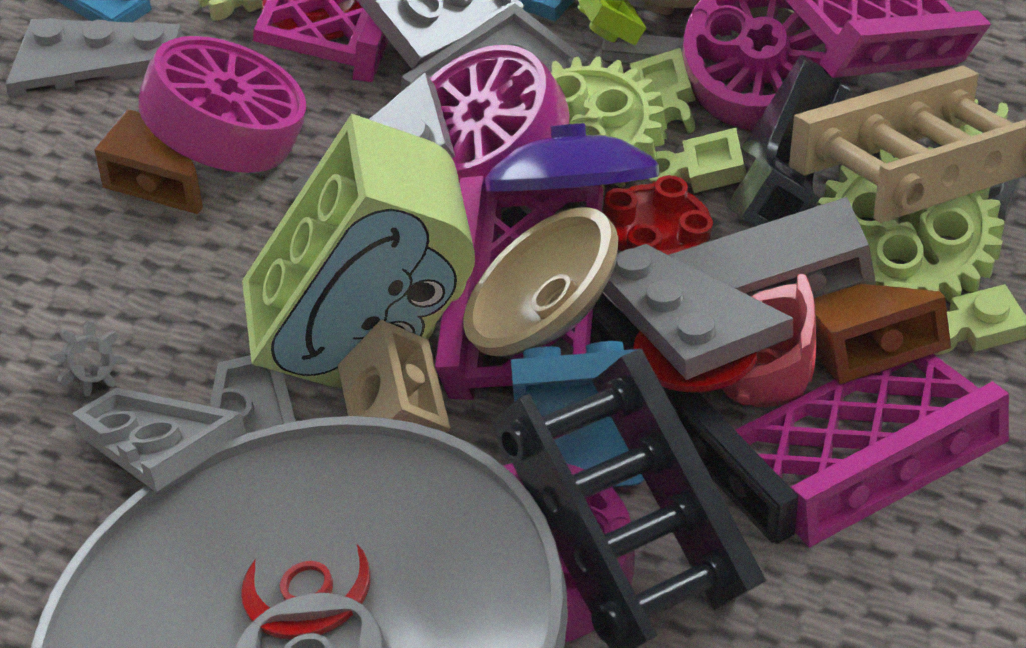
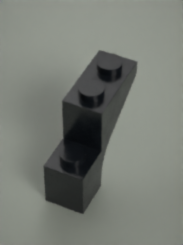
(771, 186)

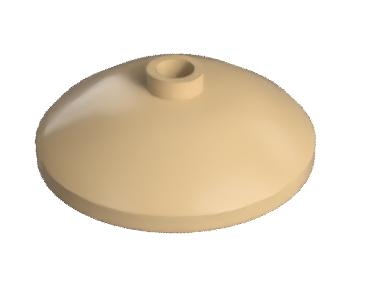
(542, 283)

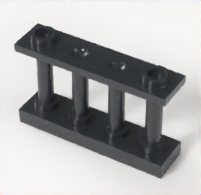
(676, 477)

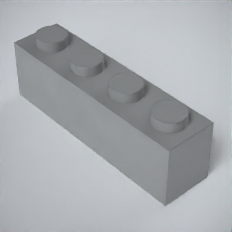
(815, 242)

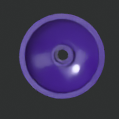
(571, 161)

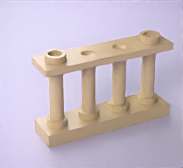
(897, 118)

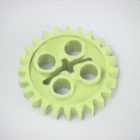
(613, 103)
(953, 264)

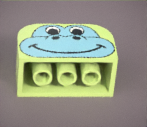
(361, 244)

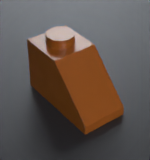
(145, 167)
(878, 328)

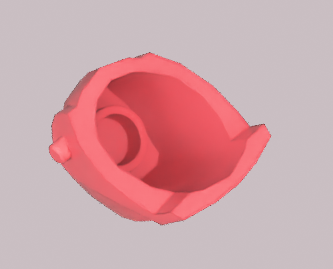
(788, 366)

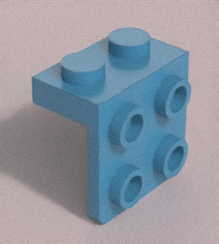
(563, 380)

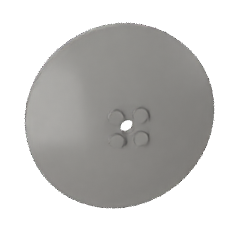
(444, 528)

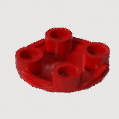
(658, 216)

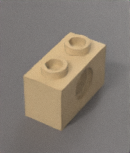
(393, 378)

